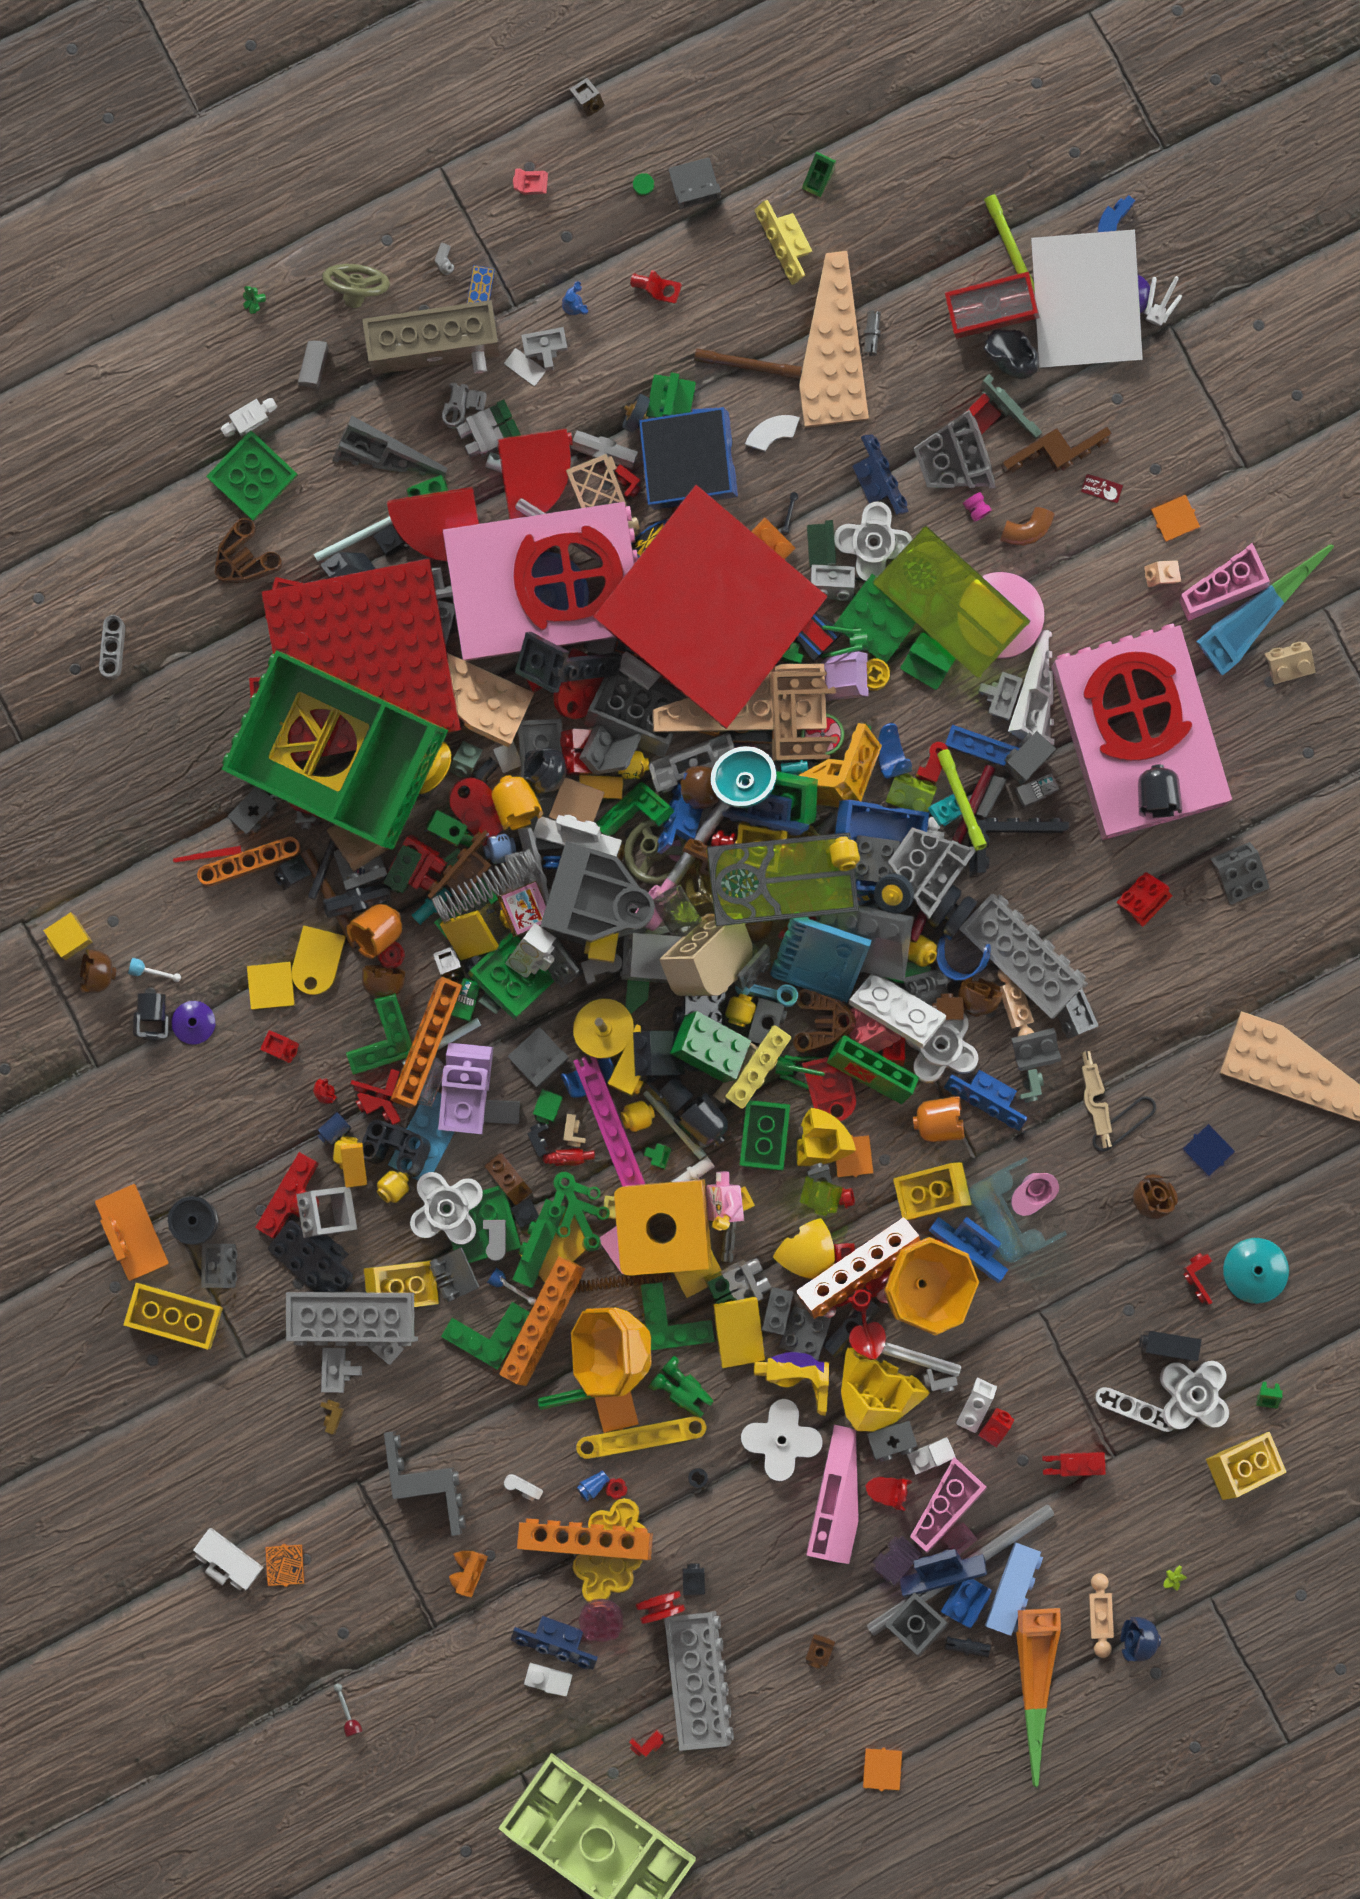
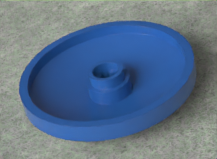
(555, 594)

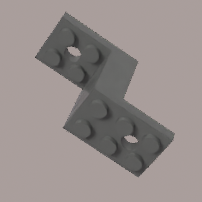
(424, 1482)

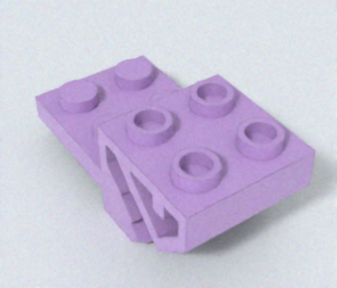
(465, 1088)

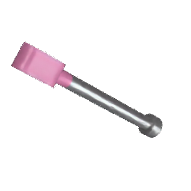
(686, 860)

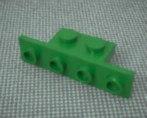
(536, 1249)

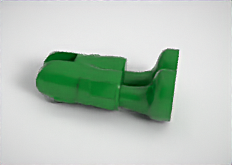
(686, 1393)

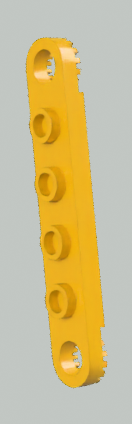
(641, 1437)

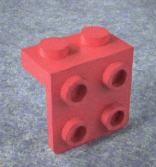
(871, 1032)

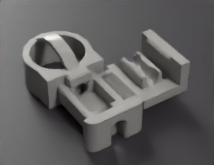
(462, 399)

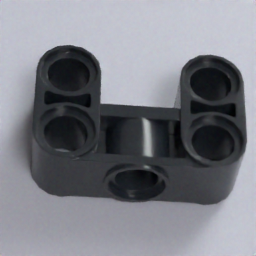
(398, 1139)

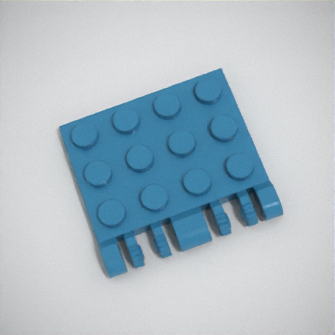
(820, 958)

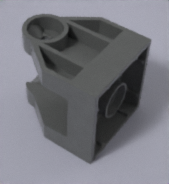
(594, 898)

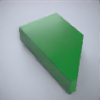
(636, 994)

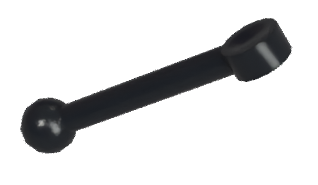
(793, 497)

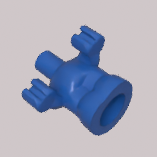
(572, 302)

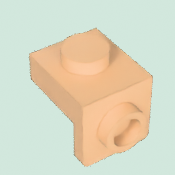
(1162, 573)

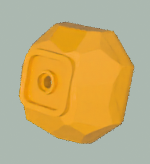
(946, 1288)
(609, 1351)

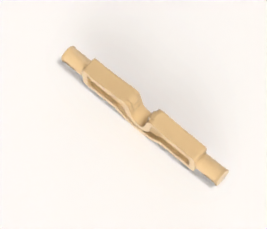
(1099, 1111)

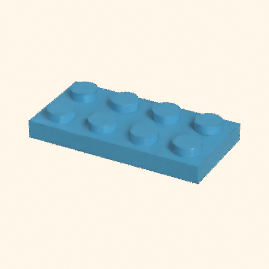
(426, 1123)

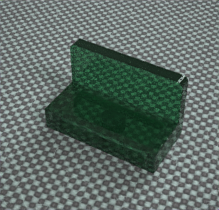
(821, 544)

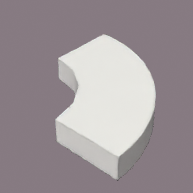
(772, 430)

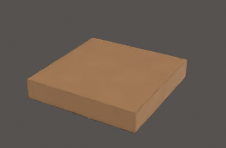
(576, 800)

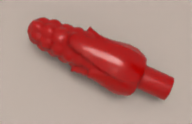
(570, 1157)

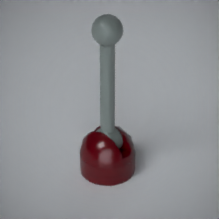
(351, 1726)

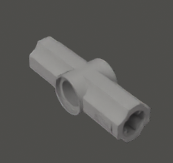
(599, 446)

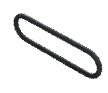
(1133, 1128)

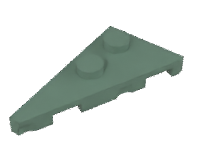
(1008, 406)

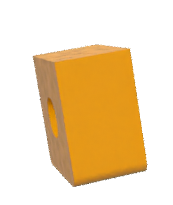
(640, 1250)

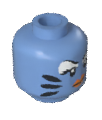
(498, 848)

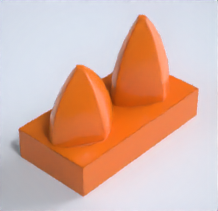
(473, 1565)

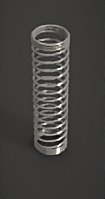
(441, 906)

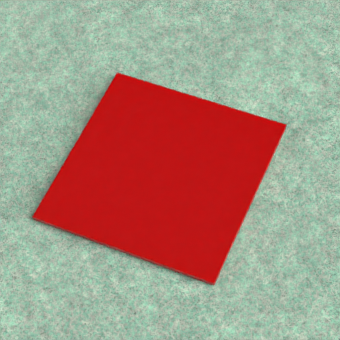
(710, 607)
(372, 632)

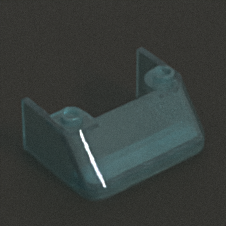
(999, 1220)

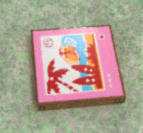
(523, 907)

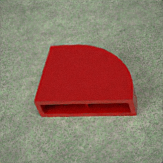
(535, 468)
(424, 517)

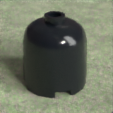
(1159, 792)
(703, 1122)

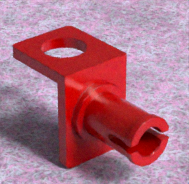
(655, 286)

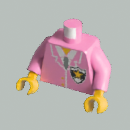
(724, 1202)

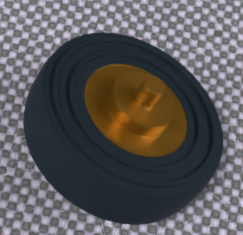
(636, 412)

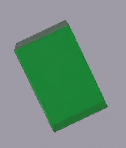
(819, 174)

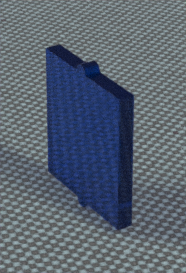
(1208, 1150)

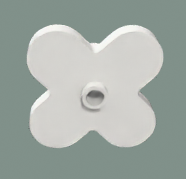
(856, 538)
(957, 1054)
(437, 1193)
(1206, 1406)
(764, 1439)

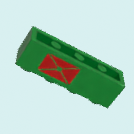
(873, 1069)

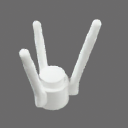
(1158, 313)

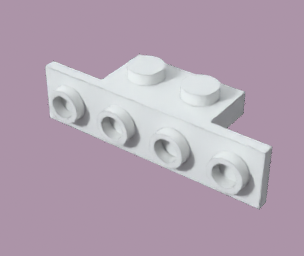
(581, 833)

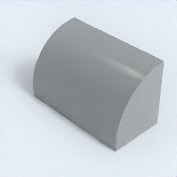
(313, 364)

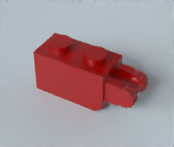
(1077, 1464)

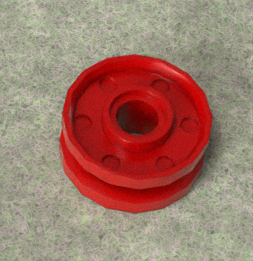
(660, 1607)

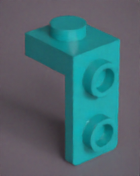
(945, 810)

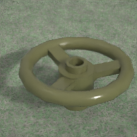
(355, 285)
(649, 847)

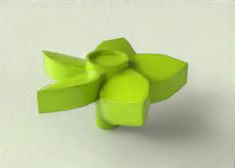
(1174, 1578)

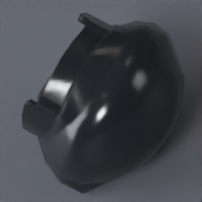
(544, 770)

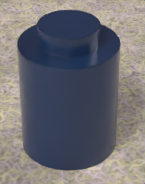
(333, 1129)

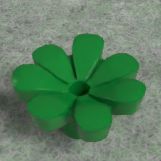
(253, 299)

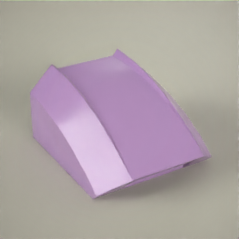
(847, 675)

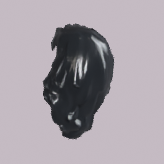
(1012, 353)

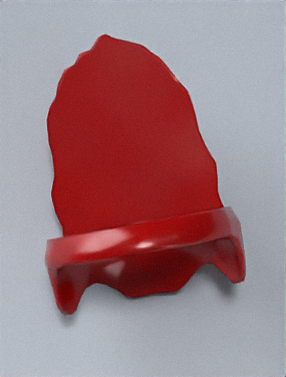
(888, 1491)

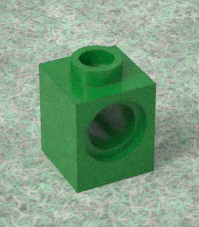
(547, 1107)

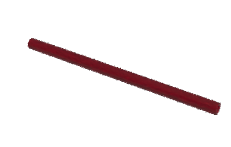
(959, 836)

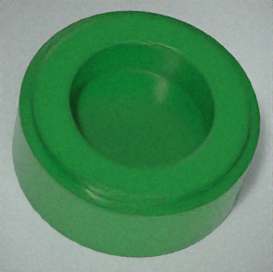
(643, 184)

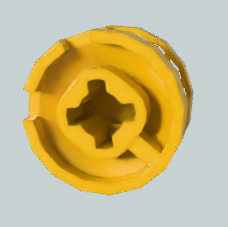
(877, 674)

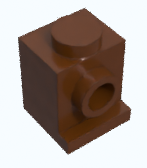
(819, 1642)

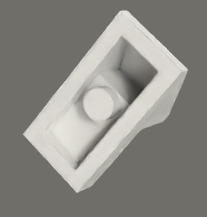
(931, 1455)
(548, 1679)

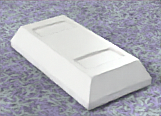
(638, 671)

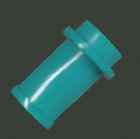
(794, 768)

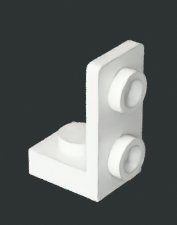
(976, 1405)

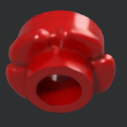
(847, 1198)
(620, 1483)

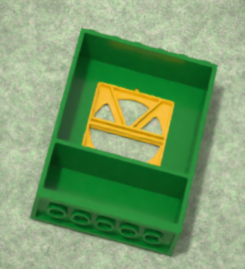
(384, 775)

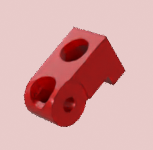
(933, 767)

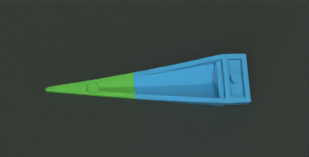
(1236, 632)

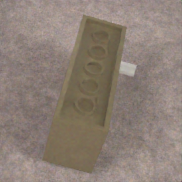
(432, 338)

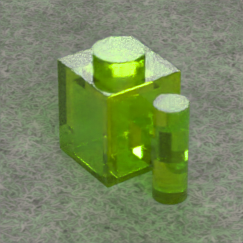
(823, 1196)

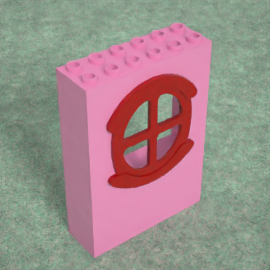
(496, 586)
(1114, 764)

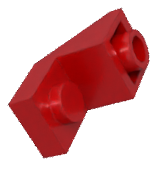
(371, 1104)

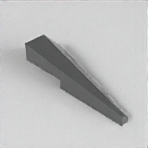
(370, 446)

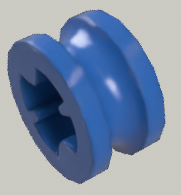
(552, 862)

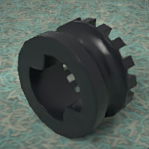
(701, 1472)

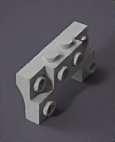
(672, 767)

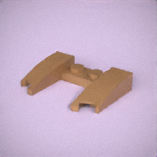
(783, 691)

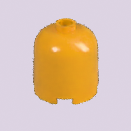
(515, 802)

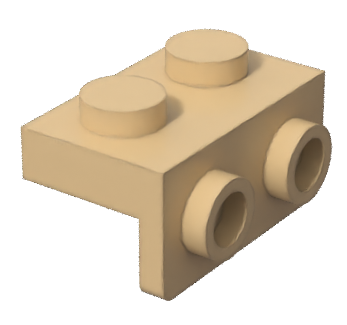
(1290, 662)

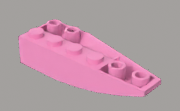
(837, 1503)

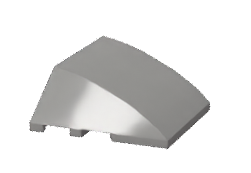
(956, 456)
(929, 865)

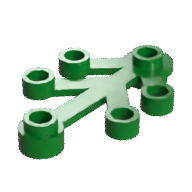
(576, 1208)

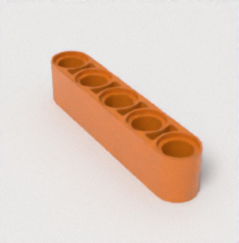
(238, 861)

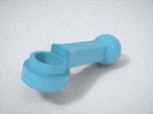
(771, 994)

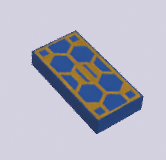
(480, 284)

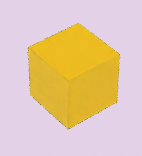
(67, 936)

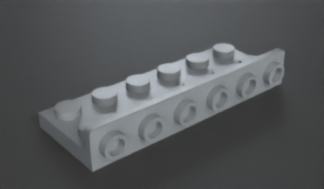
(1024, 955)
(350, 1318)
(698, 1681)

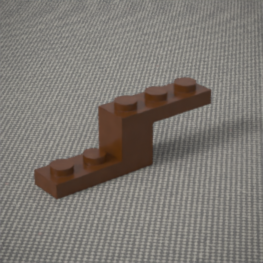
(1056, 450)

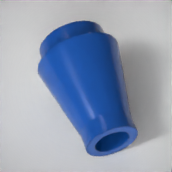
(592, 1486)

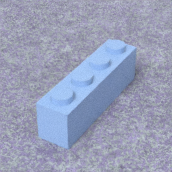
(1013, 1588)

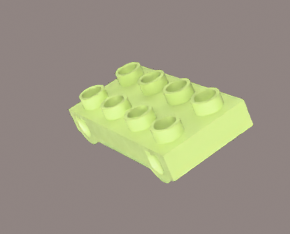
(594, 1837)

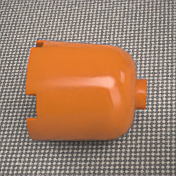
(375, 929)
(939, 1120)

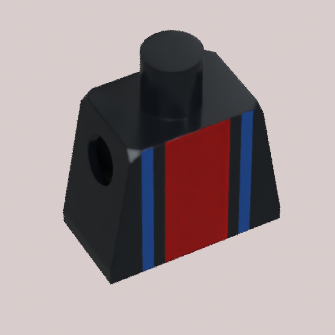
(814, 639)

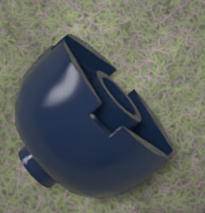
(1140, 1639)

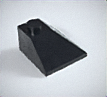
(346, 563)

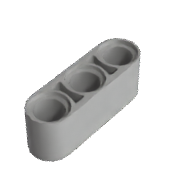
(112, 637)

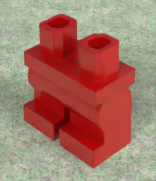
(429, 860)

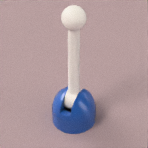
(498, 1279)

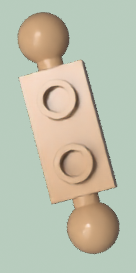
(1016, 1005)
(1101, 1615)

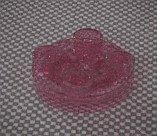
(601, 1620)

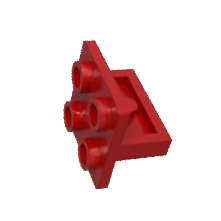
(1145, 898)

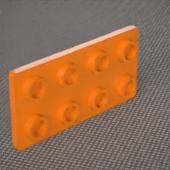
(131, 1232)

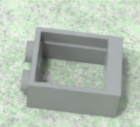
(342, 1210)

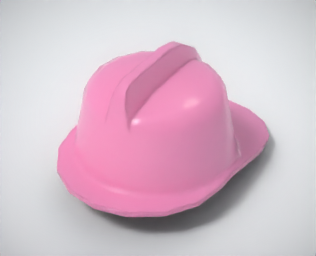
(1034, 1193)

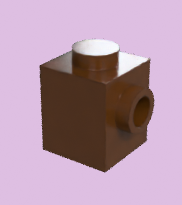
(950, 1006)

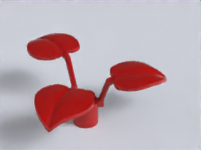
(870, 1338)

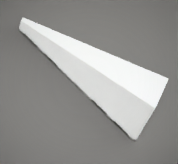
(1036, 696)

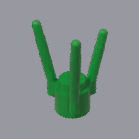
(858, 642)
(786, 1067)

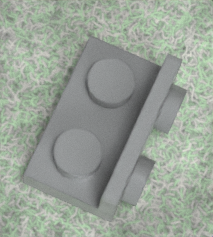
(834, 581)

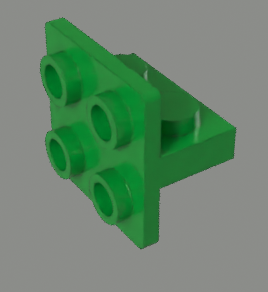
(670, 396)
(928, 661)

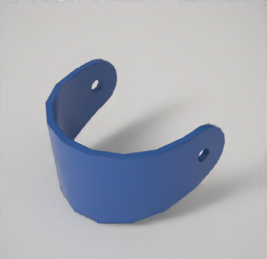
(891, 756)
(950, 972)
(573, 1082)

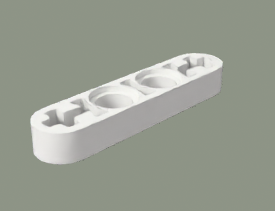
(1134, 1412)

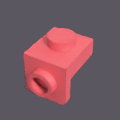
(530, 182)

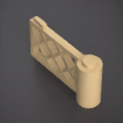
(610, 467)

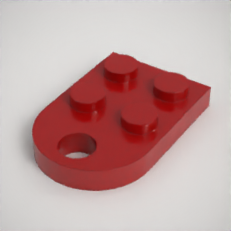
(578, 692)
(476, 809)
(830, 1089)

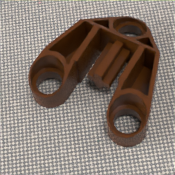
(253, 570)
(824, 1040)

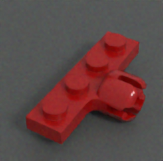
(285, 1198)

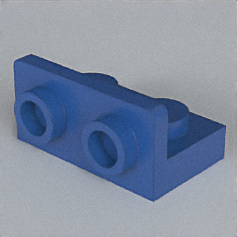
(966, 1602)

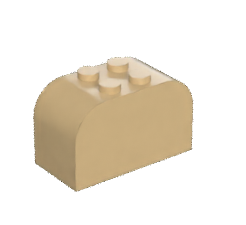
(707, 958)

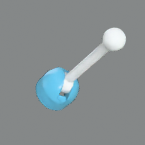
(137, 968)

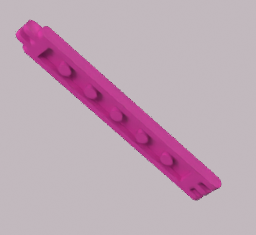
(609, 1122)

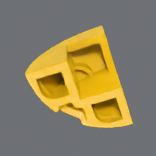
(823, 1139)
(809, 1251)

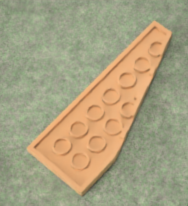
(832, 367)
(488, 701)
(754, 716)
(1284, 1064)

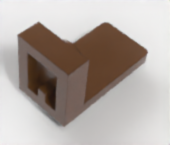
(508, 1179)

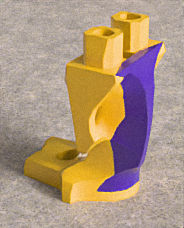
(793, 1367)

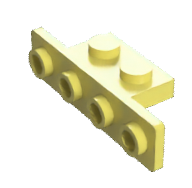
(785, 239)
(758, 1066)

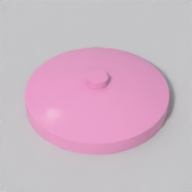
(1026, 600)

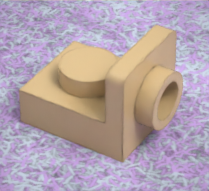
(572, 1127)

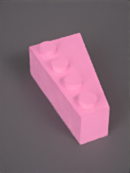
(1227, 584)
(949, 1502)

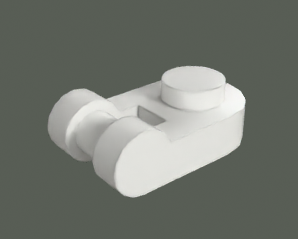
(529, 1490)

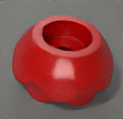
(396, 960)
(324, 1091)

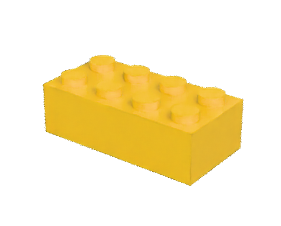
(173, 1316)

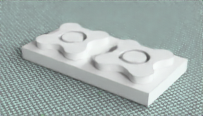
(897, 1010)

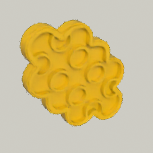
(605, 1573)

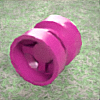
(977, 507)

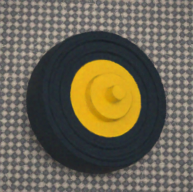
(894, 893)

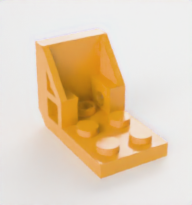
(853, 773)

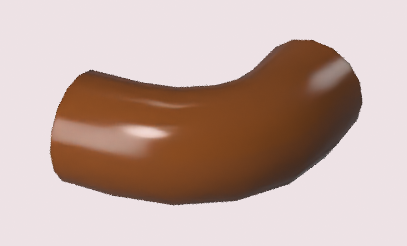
(1031, 531)

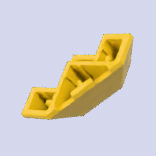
(876, 1393)

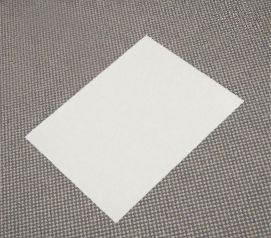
(1087, 298)

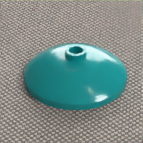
(739, 767)
(1240, 1274)

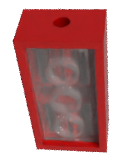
(992, 305)

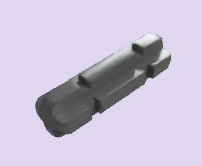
(728, 1243)

